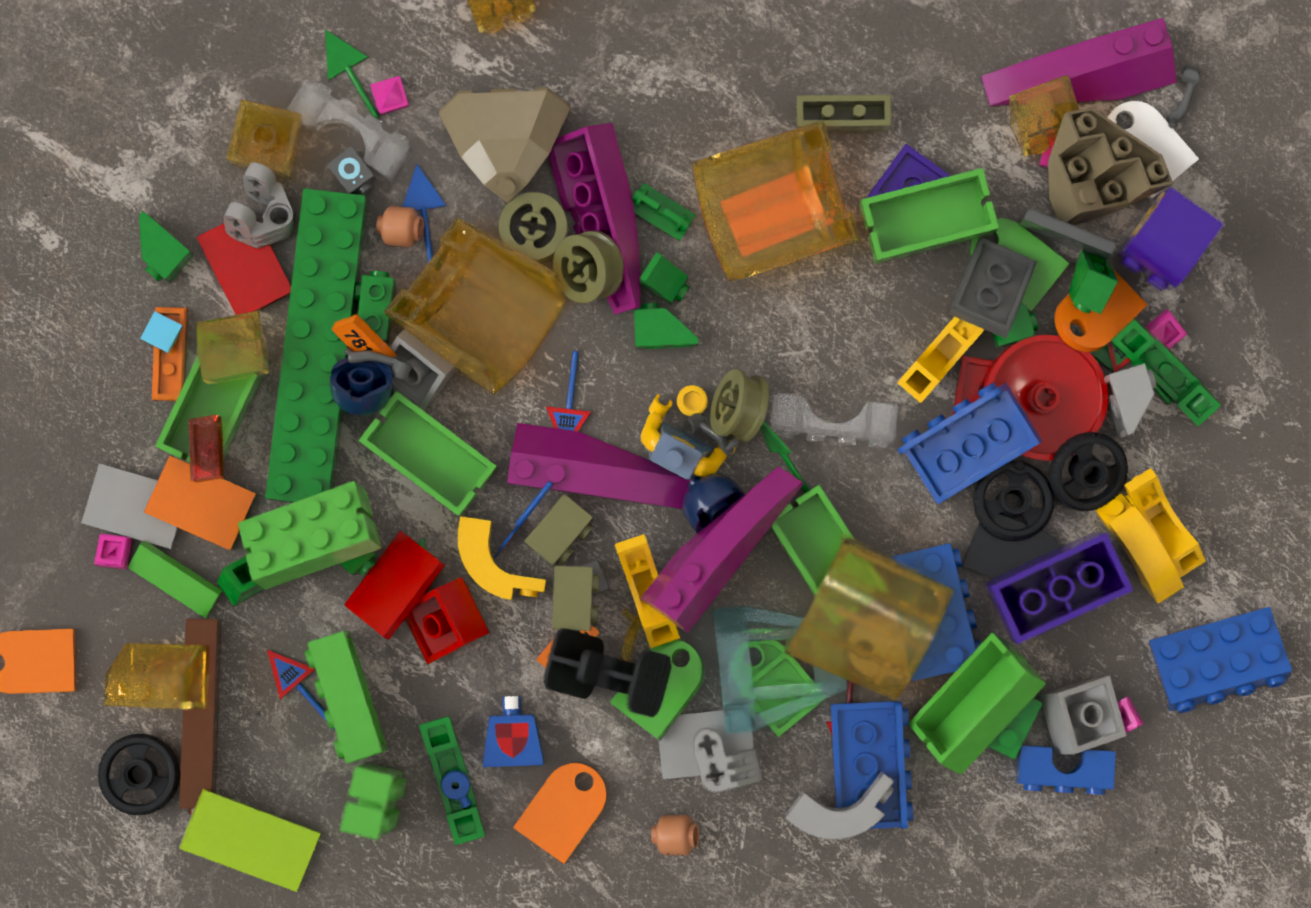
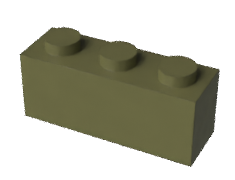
(845, 112)

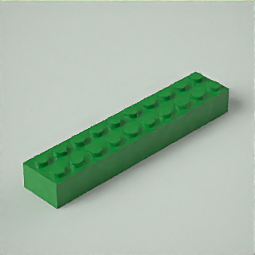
(321, 294)

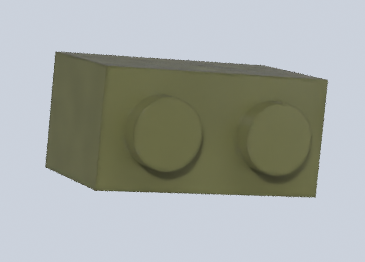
(560, 530)
(574, 598)

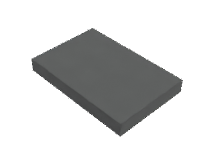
(1066, 234)
(992, 287)

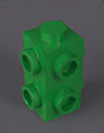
(374, 297)

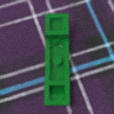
(1169, 371)
(446, 756)

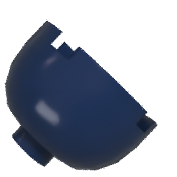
(361, 386)
(709, 498)

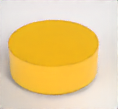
(692, 400)

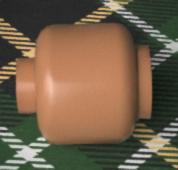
(400, 226)
(675, 835)

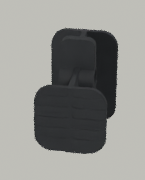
(579, 665)

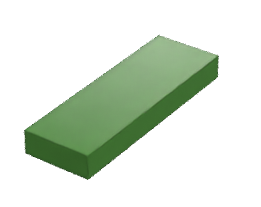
(174, 579)

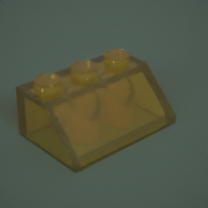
(157, 676)

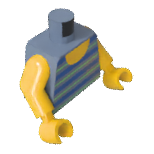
(676, 449)

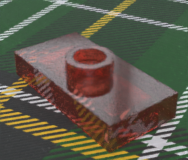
(206, 448)

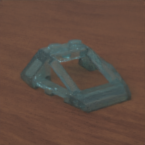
(736, 671)

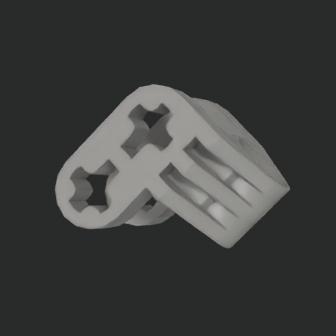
(241, 221)
(737, 767)

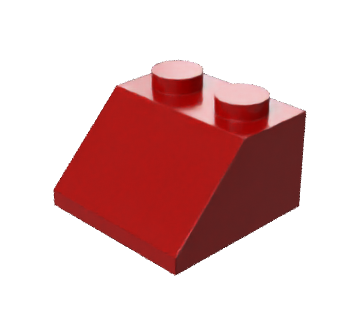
(445, 620)

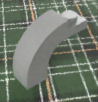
(843, 822)

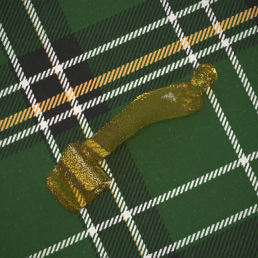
(630, 635)

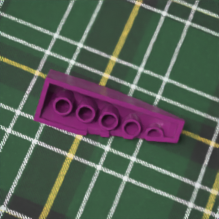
(1098, 68)
(598, 195)
(590, 468)
(716, 552)

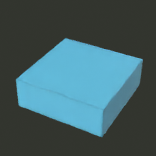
(161, 332)

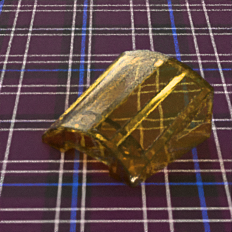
(773, 202)
(480, 305)
(871, 619)

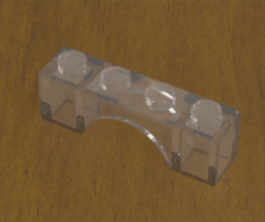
(383, 151)
(793, 416)

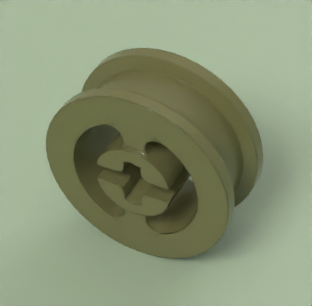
(540, 203)
(600, 277)
(739, 405)

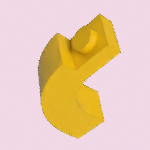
(939, 358)
(1149, 498)
(1142, 547)
(476, 556)
(640, 574)

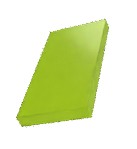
(249, 840)

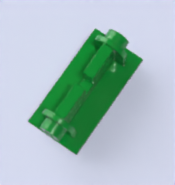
(662, 211)

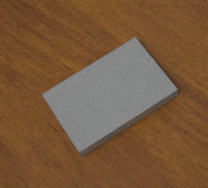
(119, 506)
(677, 747)

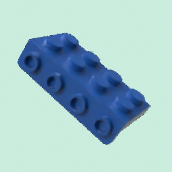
(970, 441)
(954, 637)
(1221, 660)
(864, 743)

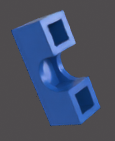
(1093, 771)

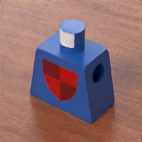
(512, 737)

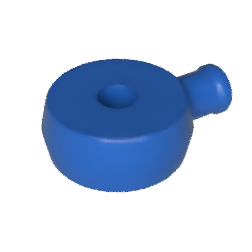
(456, 793)

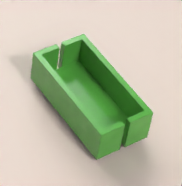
(928, 216)
(200, 399)
(428, 454)
(309, 535)
(810, 535)
(346, 696)
(976, 703)
(378, 792)

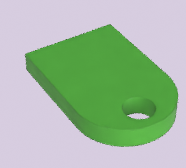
(1048, 265)
(774, 670)
(681, 688)

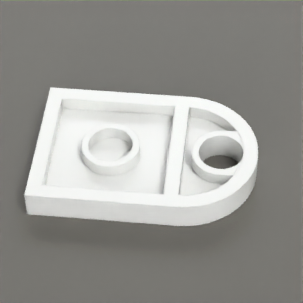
(1154, 131)

